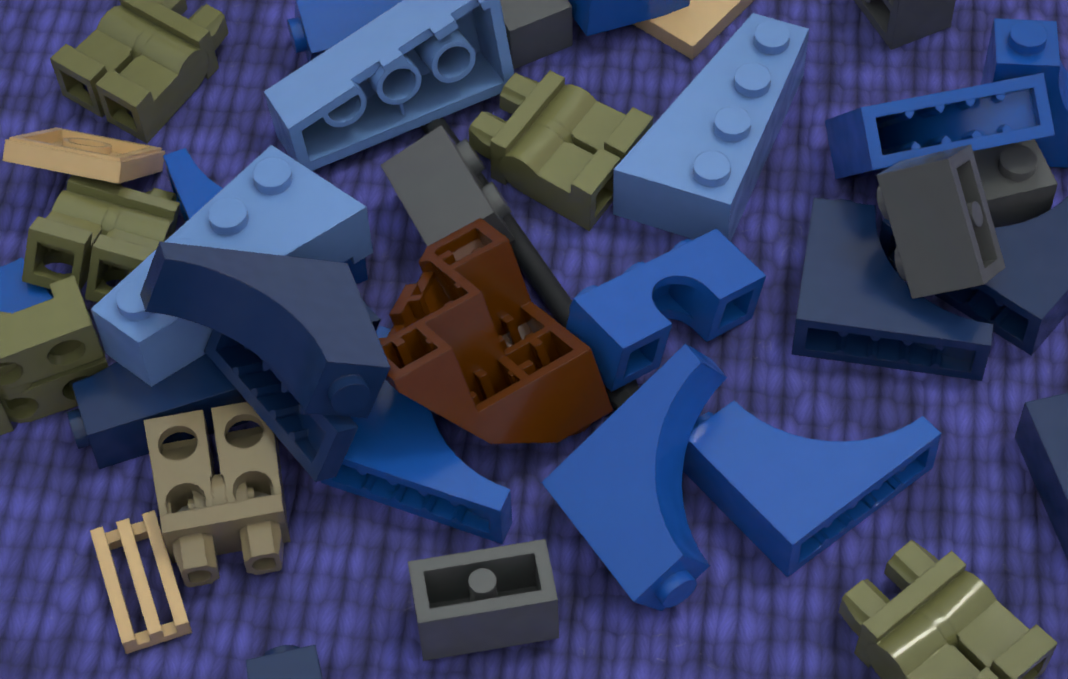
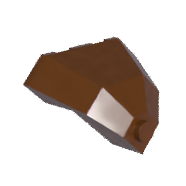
(484, 352)

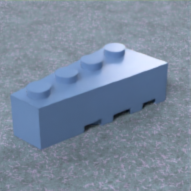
(391, 78)
(714, 139)
(265, 209)

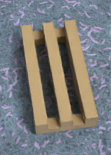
(127, 536)

